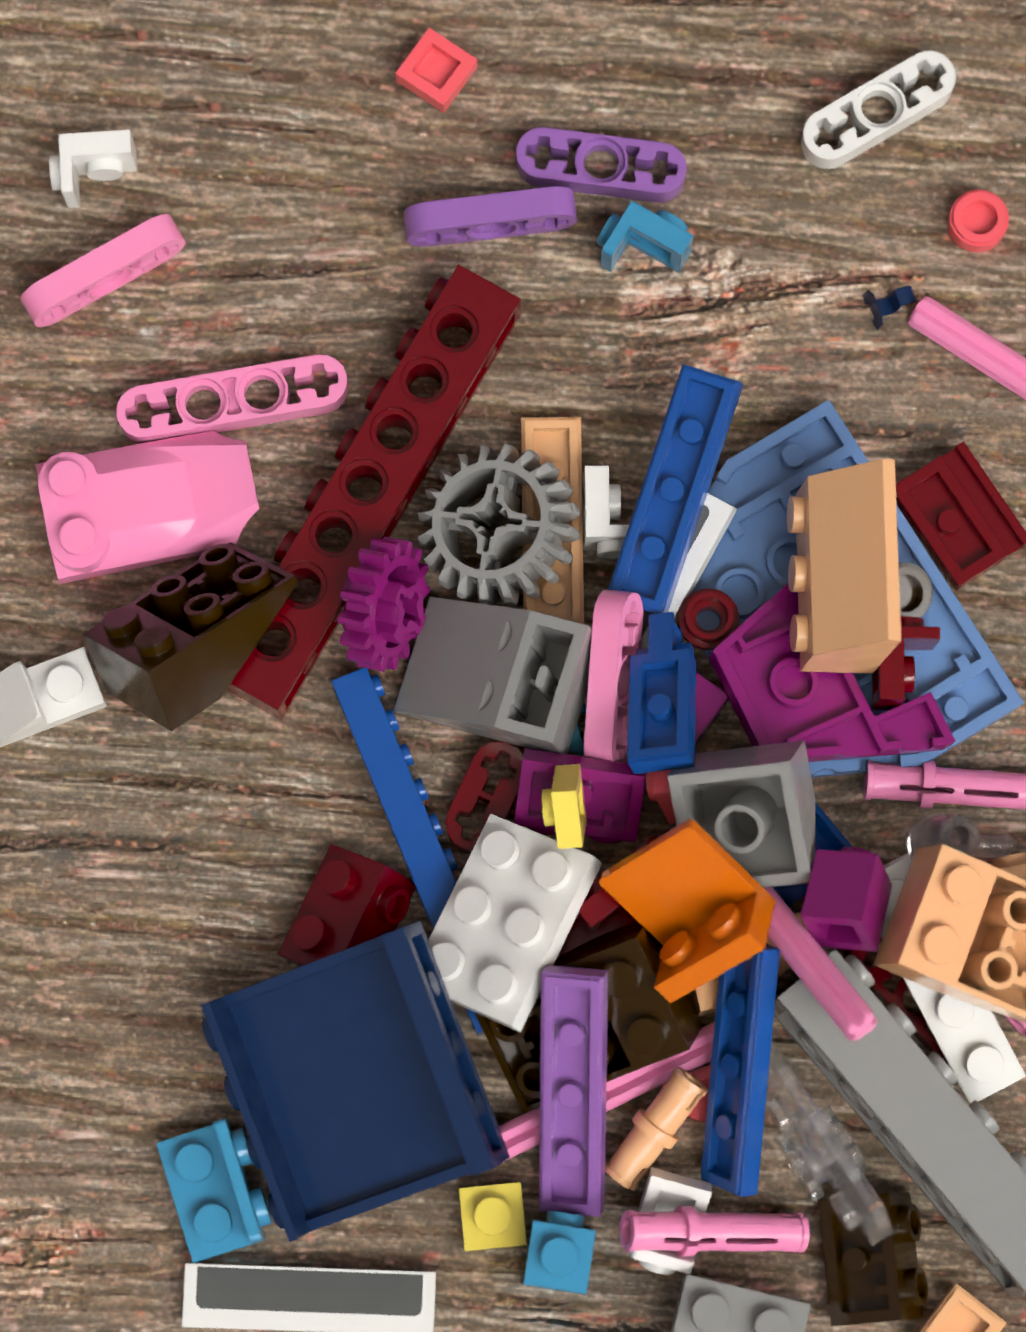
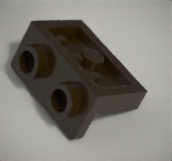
(878, 1279)

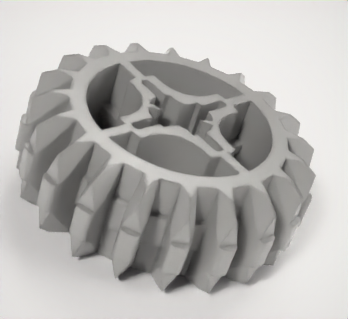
(500, 479)

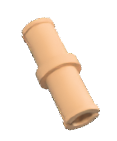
(655, 1128)

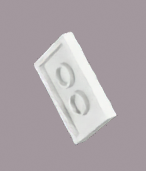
(509, 919)

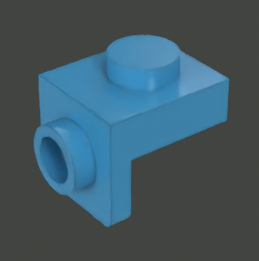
(656, 235)

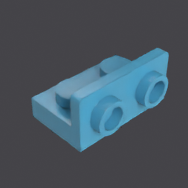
(213, 1190)

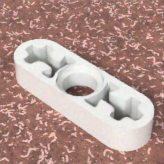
(922, 103)

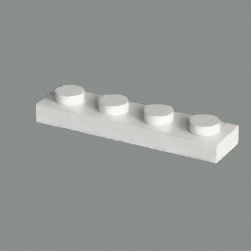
(964, 1032)

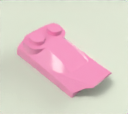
(144, 503)

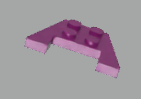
(820, 707)

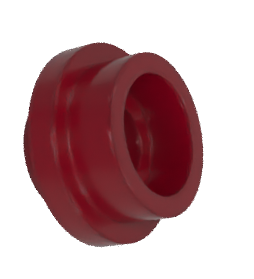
(713, 601)

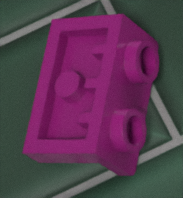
(610, 795)

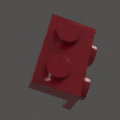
(346, 906)

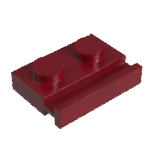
(959, 516)

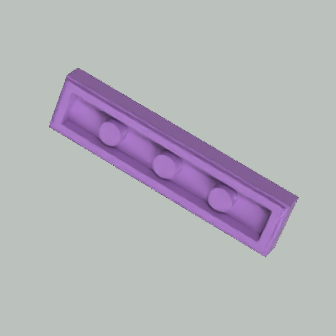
(573, 1090)

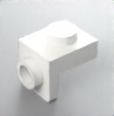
(665, 1193)

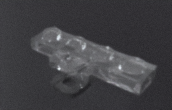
(822, 1151)

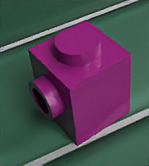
(847, 899)

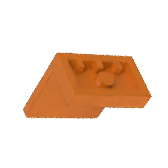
(694, 904)

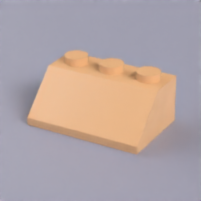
(845, 568)

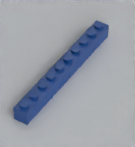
(399, 793)

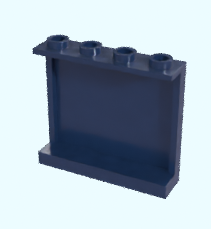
(353, 1081)

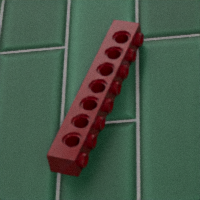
(461, 302)

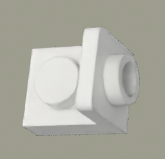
(94, 154)
(600, 505)

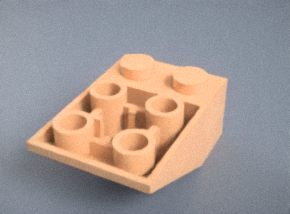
(960, 931)

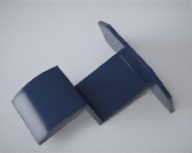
(888, 305)

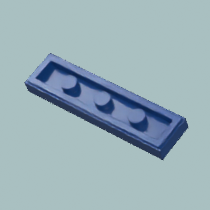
(675, 487)
(740, 1073)

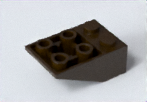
(188, 633)
(639, 1019)

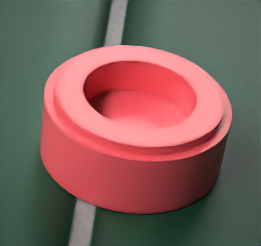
(978, 221)

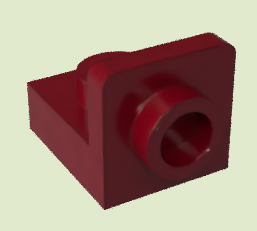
(897, 671)

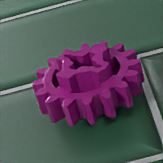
(383, 603)

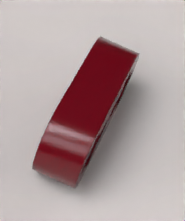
(473, 788)

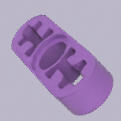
(587, 143)
(490, 216)

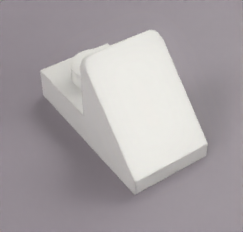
(47, 695)

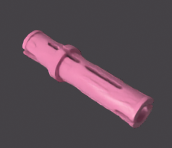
(944, 785)
(692, 1231)

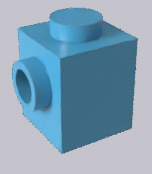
(560, 1253)

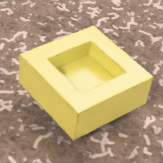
(565, 806)
(492, 1216)

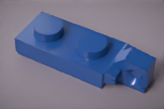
(662, 700)

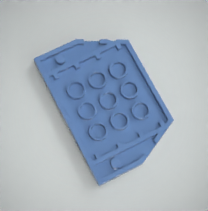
(754, 566)

